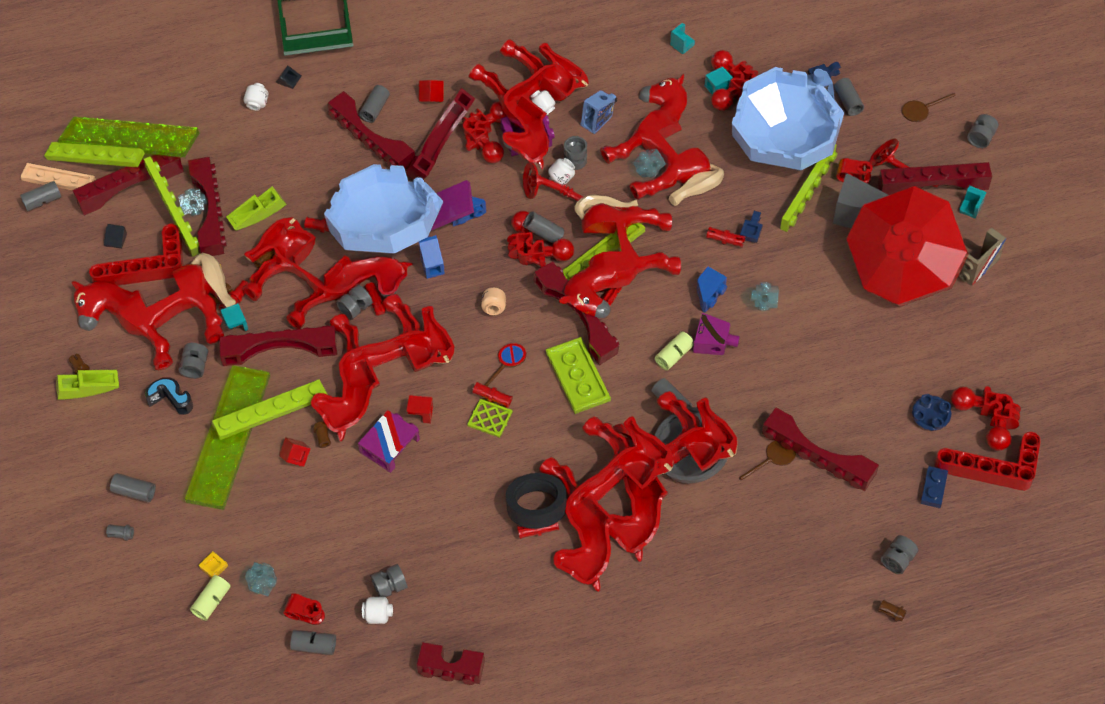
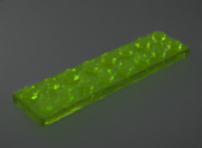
(150, 137)
(222, 458)

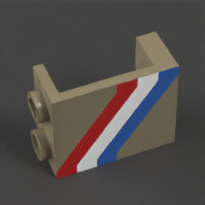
(991, 251)

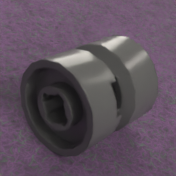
(982, 131)
(576, 151)
(354, 302)
(193, 360)
(900, 553)
(389, 581)

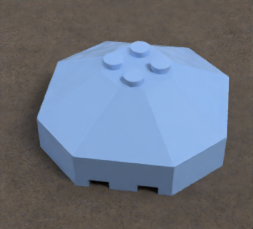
(786, 120)
(382, 210)

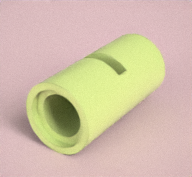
(674, 350)
(210, 597)

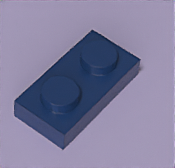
(934, 487)

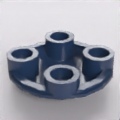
(931, 412)

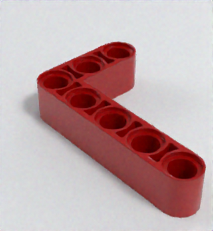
(142, 269)
(975, 462)

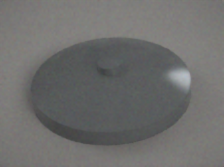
(686, 469)

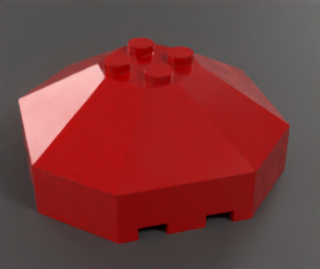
(907, 246)

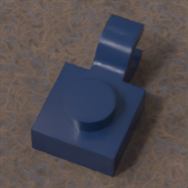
(832, 70)
(752, 229)

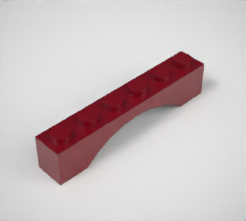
(443, 128)
(391, 151)
(961, 175)
(96, 193)
(210, 233)
(602, 344)
(240, 348)
(854, 469)

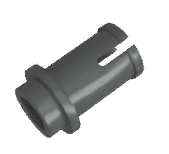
(120, 531)

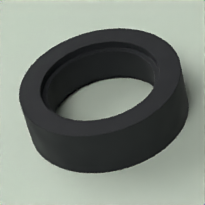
(536, 518)

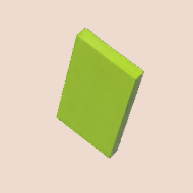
(578, 375)

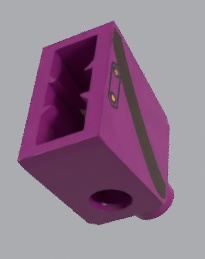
(713, 336)

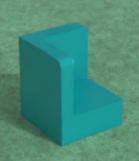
(680, 40)
(717, 80)
(973, 202)
(234, 317)

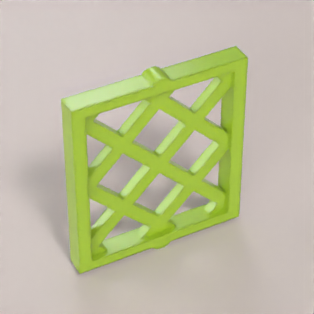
(485, 429)

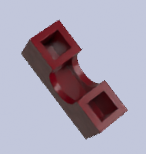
(467, 669)

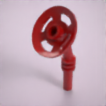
(887, 155)
(535, 180)

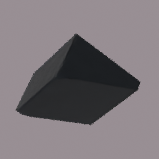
(288, 77)
(115, 236)

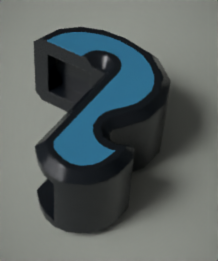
(171, 389)

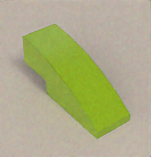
(256, 209)
(86, 383)

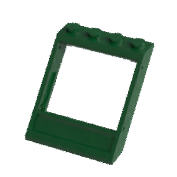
(315, 40)

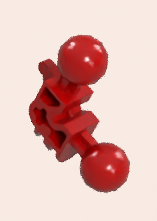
(723, 98)
(477, 129)
(561, 249)
(998, 437)

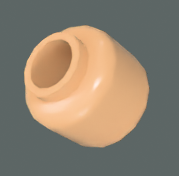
(493, 301)

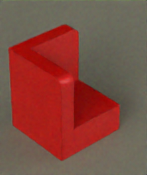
(431, 91)
(421, 406)
(294, 451)

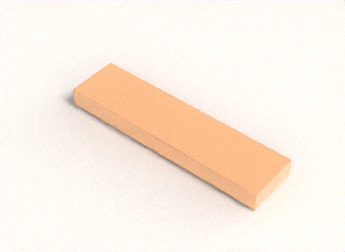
(63, 179)

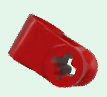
(854, 168)
(300, 609)

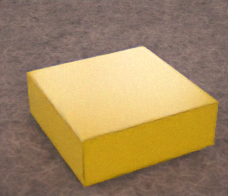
(213, 565)

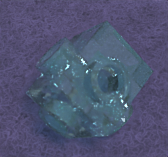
(649, 163)
(187, 207)
(770, 301)
(261, 578)

